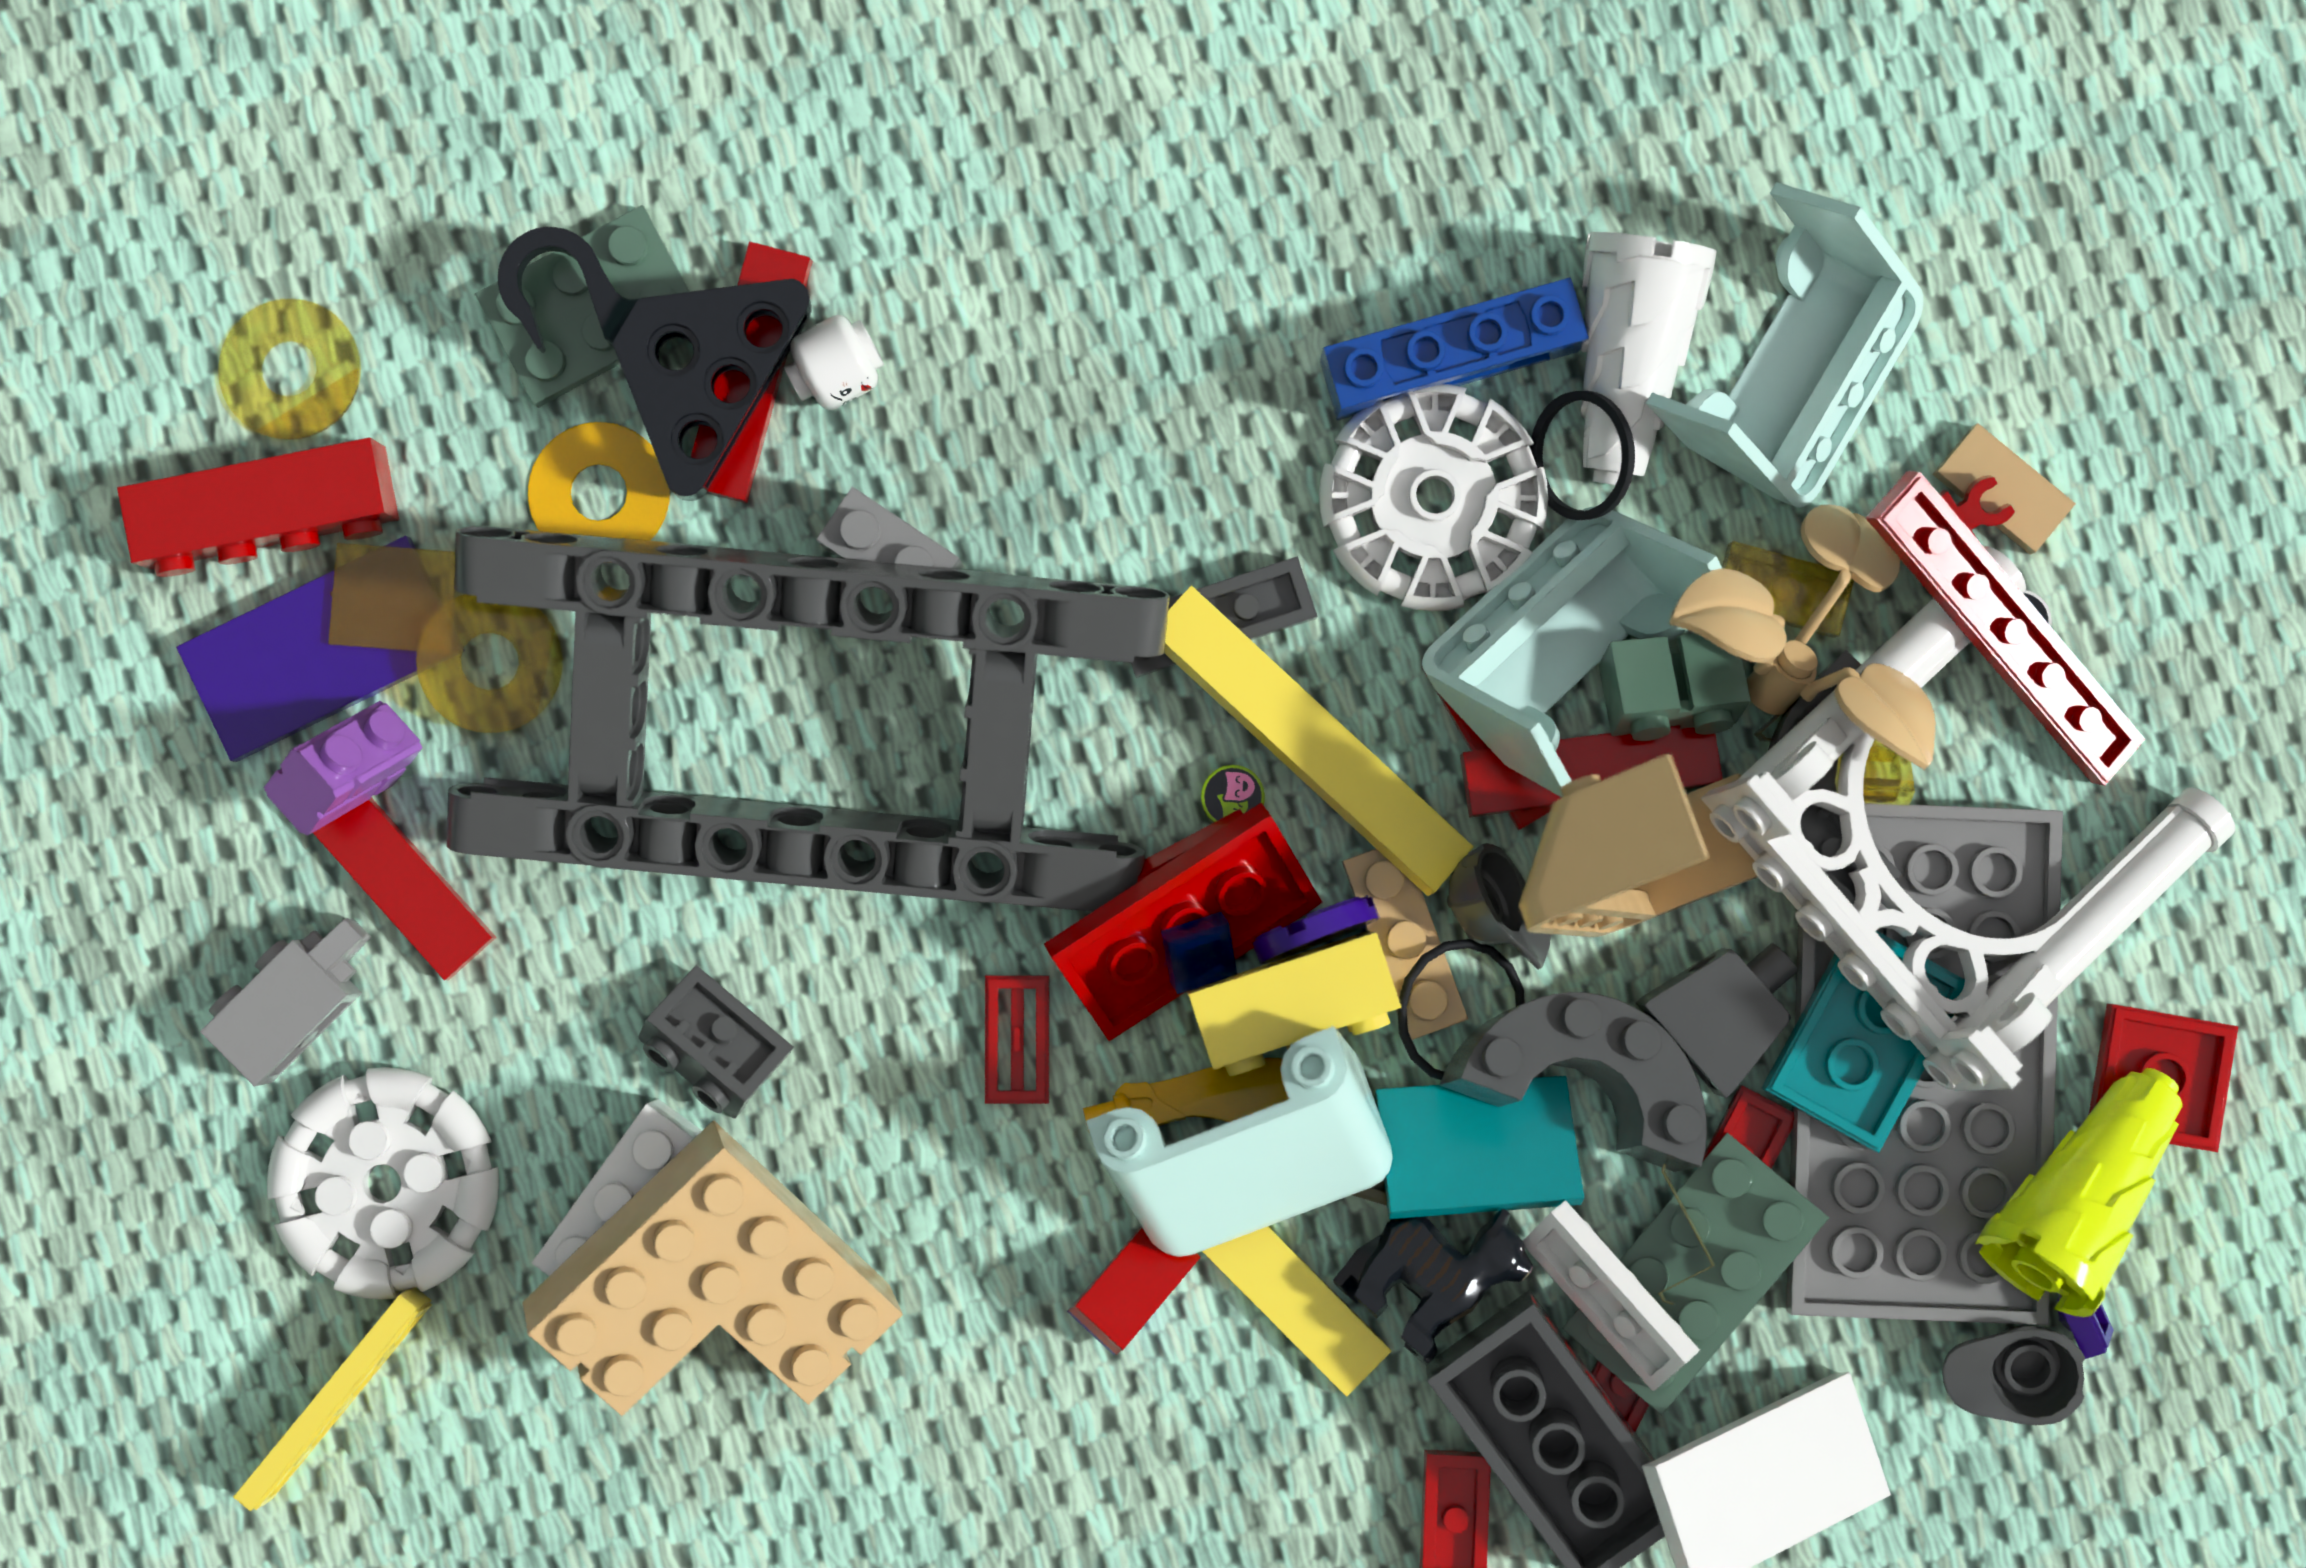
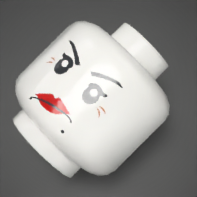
(833, 362)

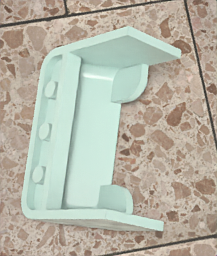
(1818, 360)
(1553, 626)

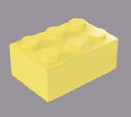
(1294, 998)

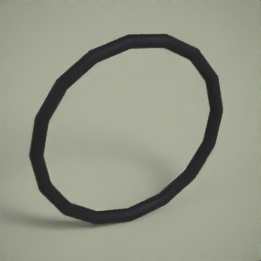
(1416, 970)

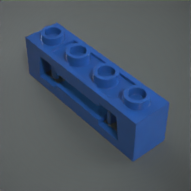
(1455, 347)

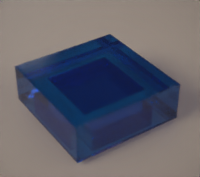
(1199, 952)

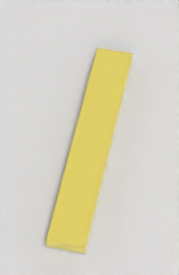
(1312, 743)

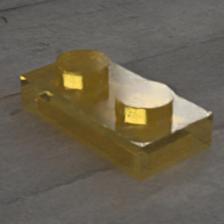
(1793, 584)

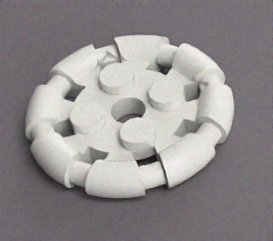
(1428, 535)
(344, 1189)

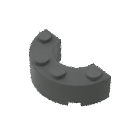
(1610, 1042)

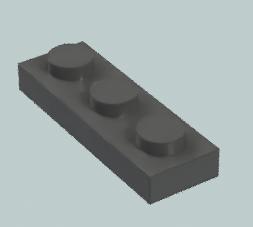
(1254, 602)

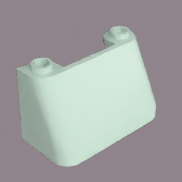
(1258, 1166)

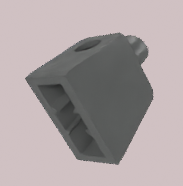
(1723, 1013)

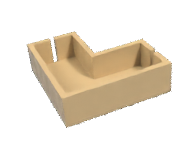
(705, 1249)

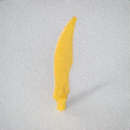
(1201, 1094)

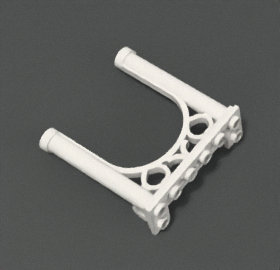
(1976, 1050)

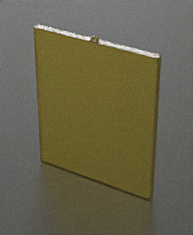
(387, 594)

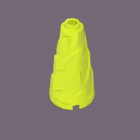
(2076, 1214)

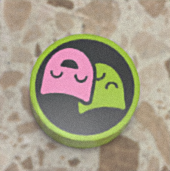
(1229, 790)

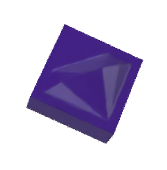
(2090, 1332)

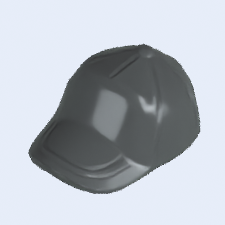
(1486, 903)
(2016, 1376)

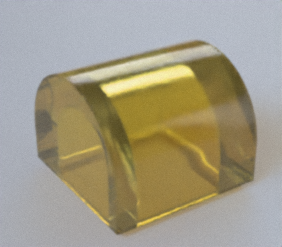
(1886, 777)

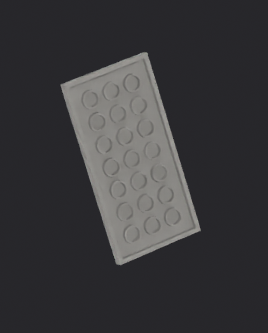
(1913, 1211)

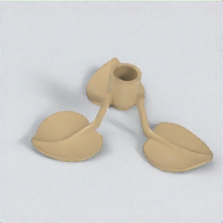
(1740, 619)

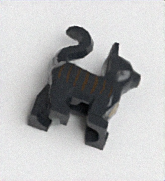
(1435, 1272)

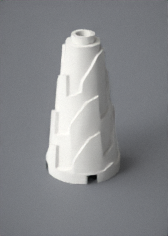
(1639, 332)

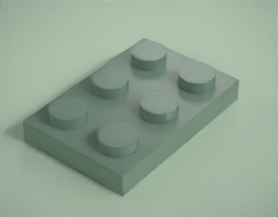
(566, 317)

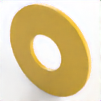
(598, 445)

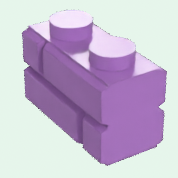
(342, 767)

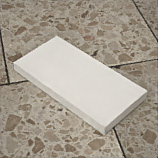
(1768, 1478)

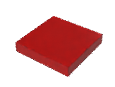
(2187, 1050)

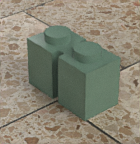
(1653, 689)

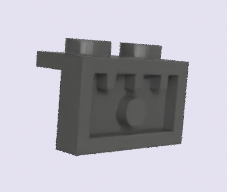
(713, 1043)

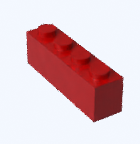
(258, 505)

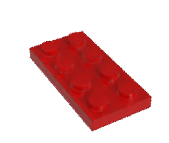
(1118, 950)

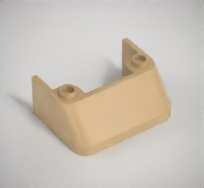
(1627, 853)

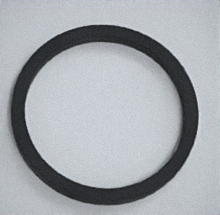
(1627, 452)

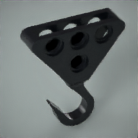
(637, 329)

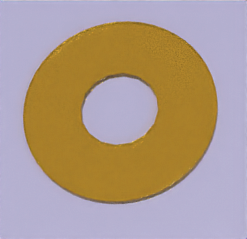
(326, 397)
(477, 708)

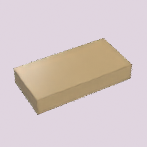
(2036, 501)

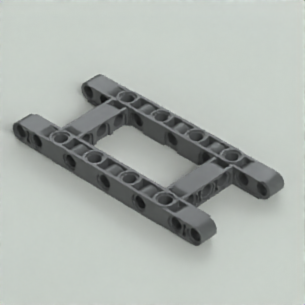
(788, 840)

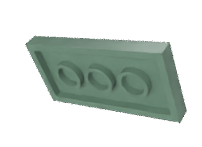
(1752, 1232)

